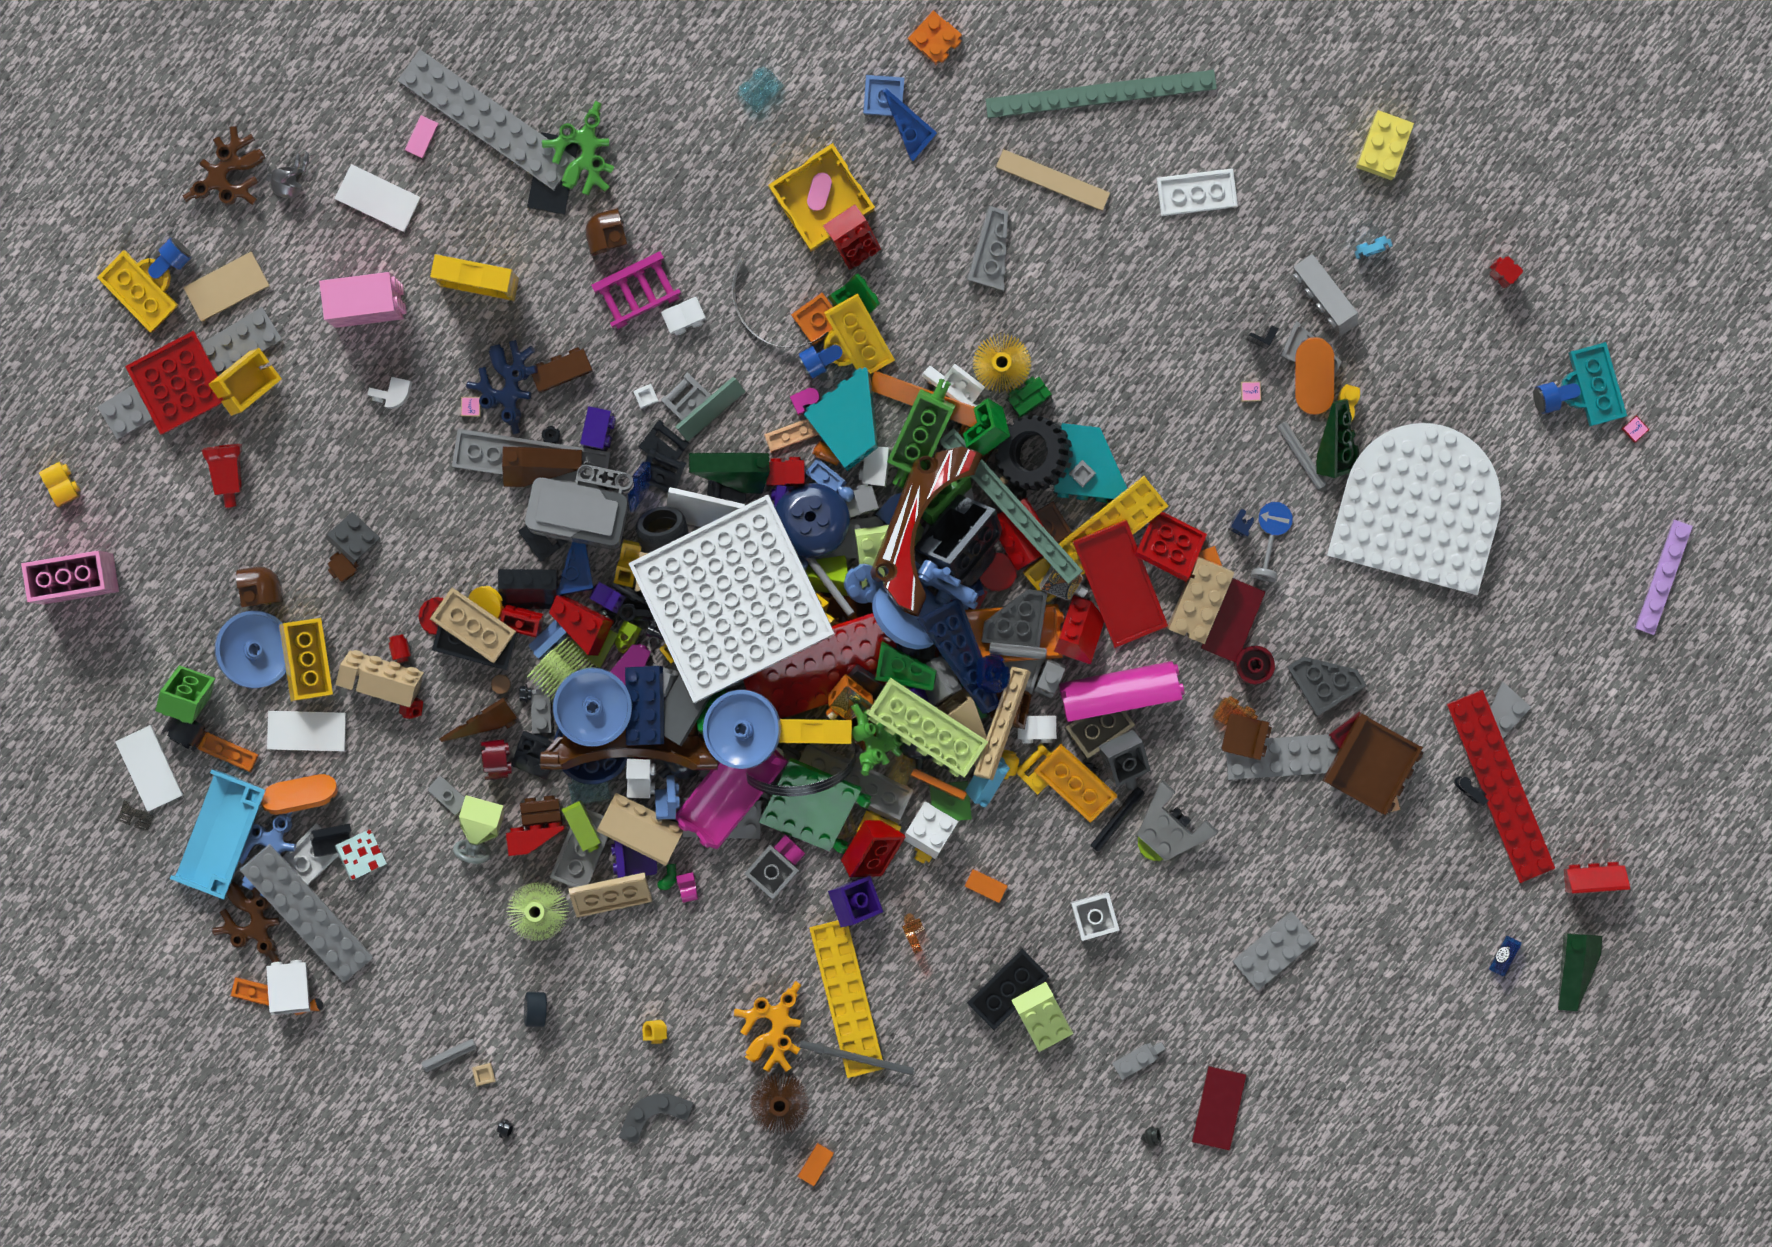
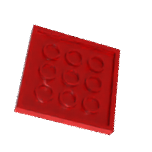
(175, 382)

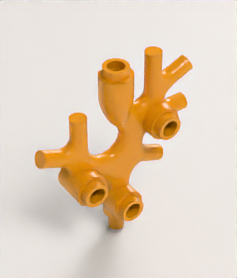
(780, 1021)

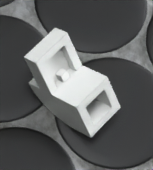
(397, 393)

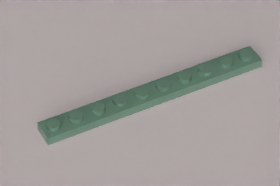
(1019, 514)

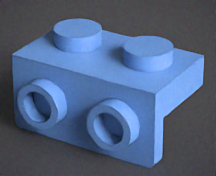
(548, 639)
(666, 801)

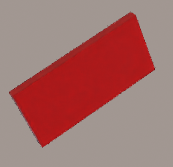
(1120, 583)

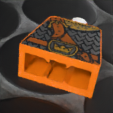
(846, 694)

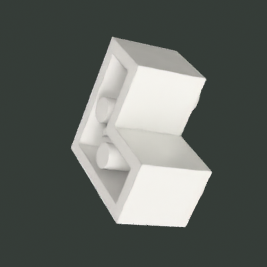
(639, 778)

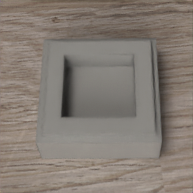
(1082, 473)

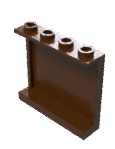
(1373, 764)

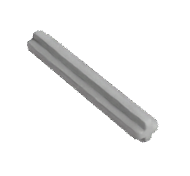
(1301, 454)

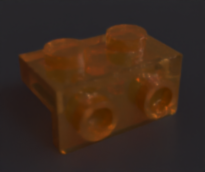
(1230, 706)

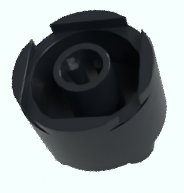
(184, 733)

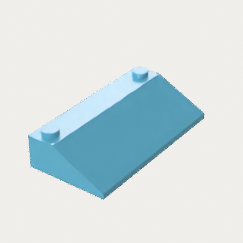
(219, 834)

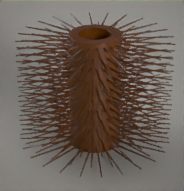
(772, 1095)

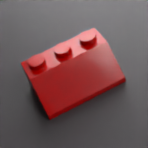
(1015, 543)
(1080, 630)
(872, 849)
(1596, 878)

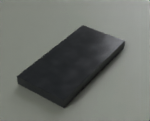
(543, 197)

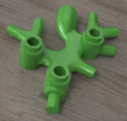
(589, 143)
(876, 745)

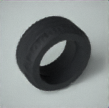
(658, 519)

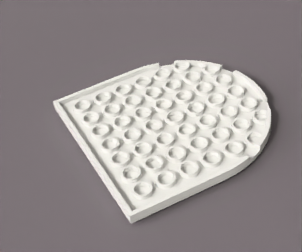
(1420, 507)

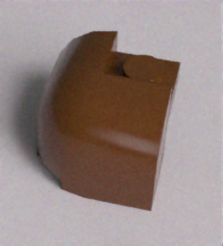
(605, 232)
(258, 586)

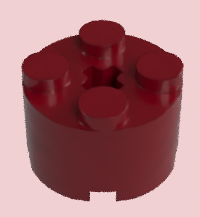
(1258, 675)
(495, 759)

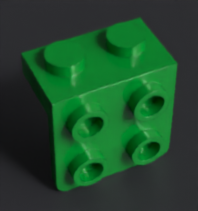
(855, 286)

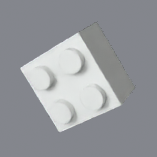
(930, 830)
(1094, 916)

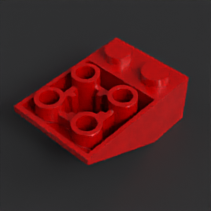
(852, 237)
(526, 841)

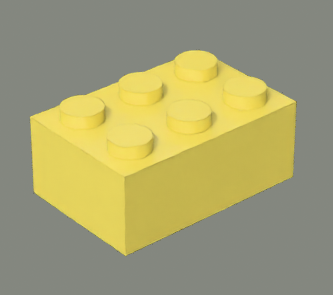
(1384, 145)

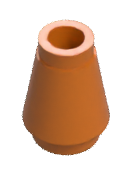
(824, 453)

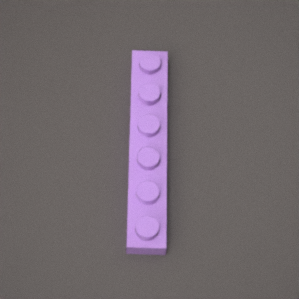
(1663, 577)

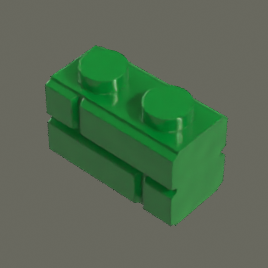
(1029, 397)

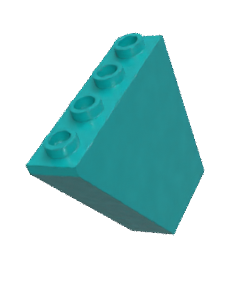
(847, 419)
(1092, 448)

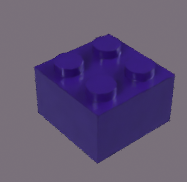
(597, 429)
(855, 901)

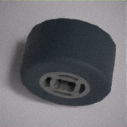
(535, 1009)

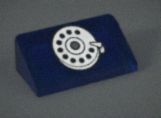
(1505, 956)

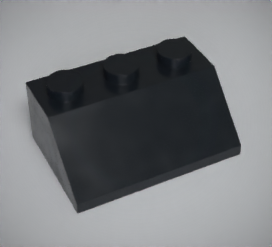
(528, 587)

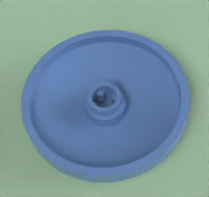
(900, 625)
(251, 649)
(592, 707)
(741, 729)

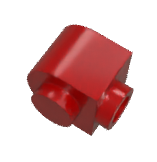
(413, 711)

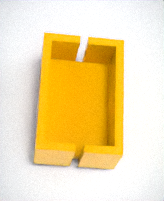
(244, 381)

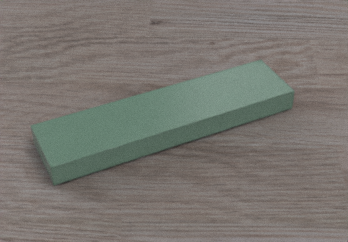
(710, 409)

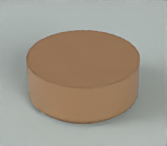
(500, 684)

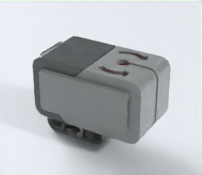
(580, 510)

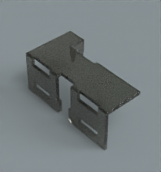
(142, 815)

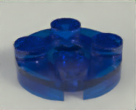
(985, 680)

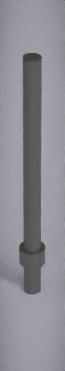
(819, 1048)

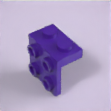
(631, 862)

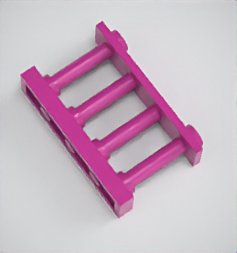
(620, 278)

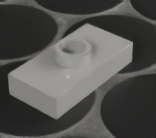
(447, 794)

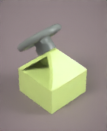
(480, 823)

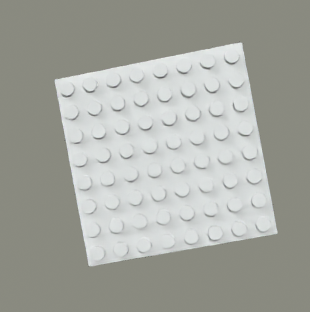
(731, 598)

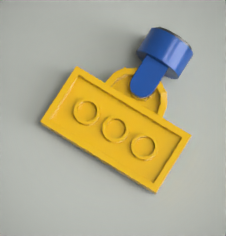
(144, 284)
(850, 341)

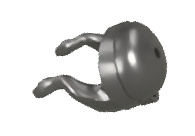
(284, 179)

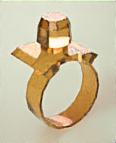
(911, 928)

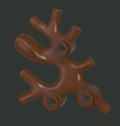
(217, 173)
(258, 926)

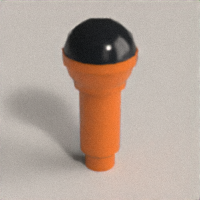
(315, 1005)

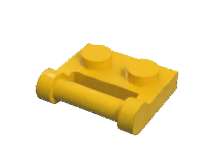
(1033, 781)

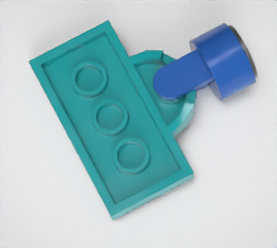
(1589, 387)

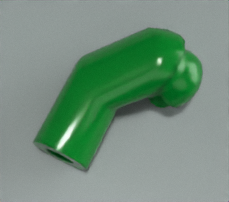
(670, 879)

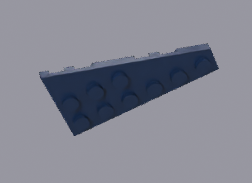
(955, 640)

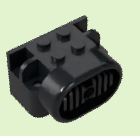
(962, 539)

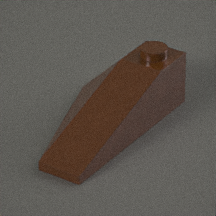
(526, 464)
(493, 717)

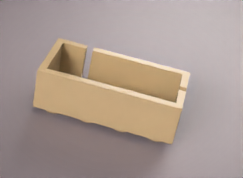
(1200, 600)
(380, 678)

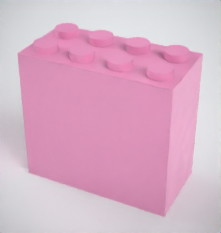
(362, 299)
(70, 577)

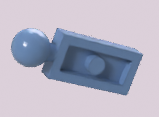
(824, 475)

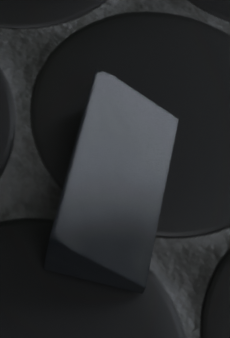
(867, 680)

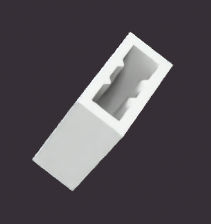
(288, 987)

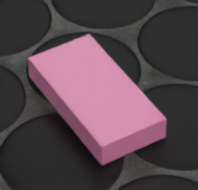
(421, 136)

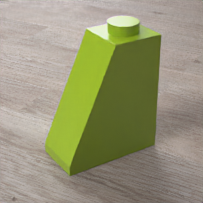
(834, 568)
(582, 826)

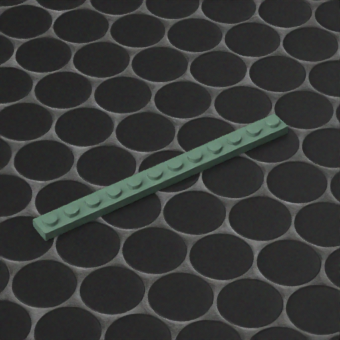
(1100, 94)

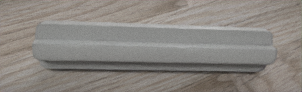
(1017, 650)
(449, 1055)

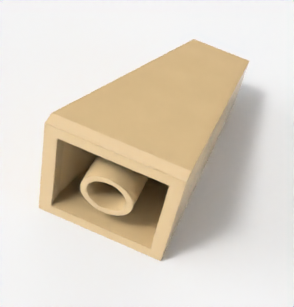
(963, 709)

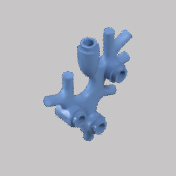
(931, 575)
(274, 837)

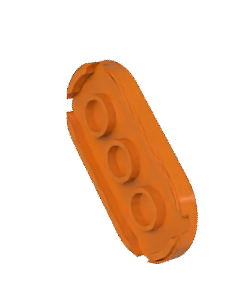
(1314, 375)
(299, 794)

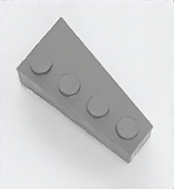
(1326, 295)

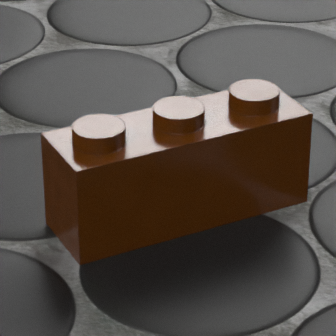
(561, 370)

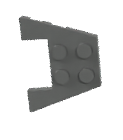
(1165, 832)

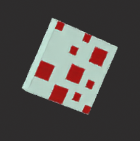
(360, 854)

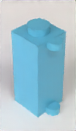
(983, 790)

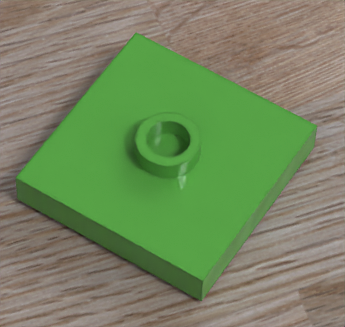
(951, 805)

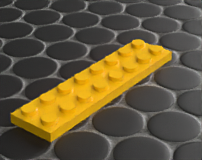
(1136, 504)
(846, 995)

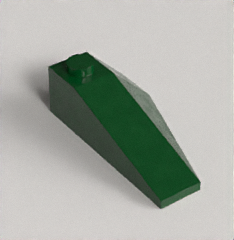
(1337, 447)
(738, 471)
(1578, 964)

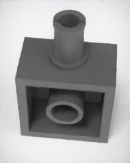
(1125, 759)

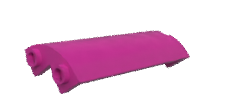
(1121, 691)
(724, 800)

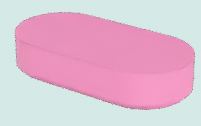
(819, 191)

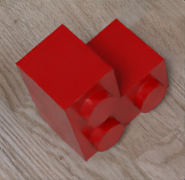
(786, 473)

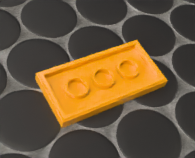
(1075, 783)

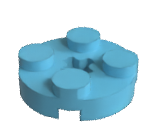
(1374, 248)

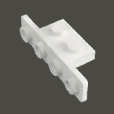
(962, 387)

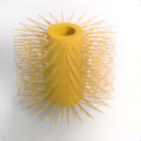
(1014, 366)

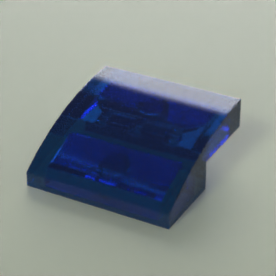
(641, 483)

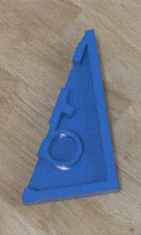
(912, 128)
(577, 571)

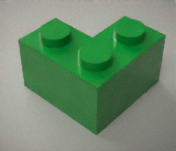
(990, 428)

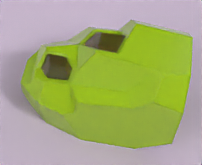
(627, 636)

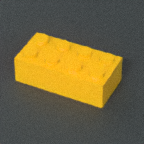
(305, 659)

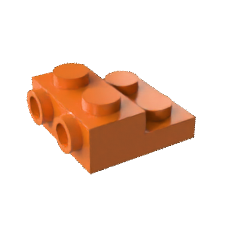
(935, 38)

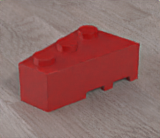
(581, 623)

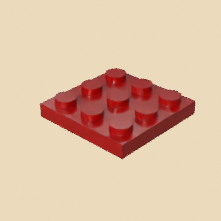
(1171, 545)

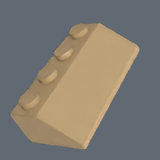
(639, 829)

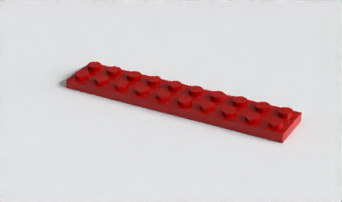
(1502, 785)

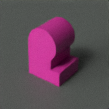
(804, 399)
(789, 850)
(687, 887)

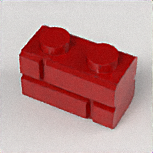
(1505, 271)
(522, 620)

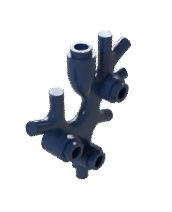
(511, 392)

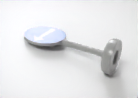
(1274, 520)

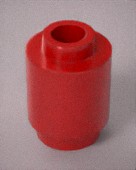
(399, 648)

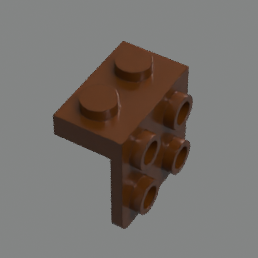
(1246, 736)

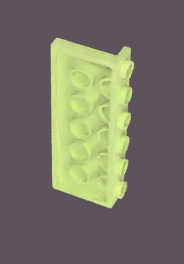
(926, 728)

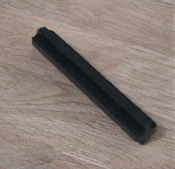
(1117, 819)

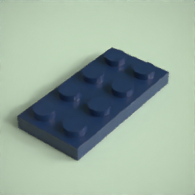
(647, 701)

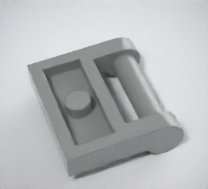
(690, 401)

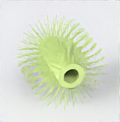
(558, 667)
(546, 915)

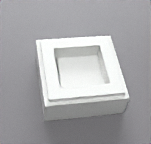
(646, 396)

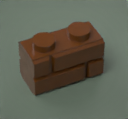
(541, 812)

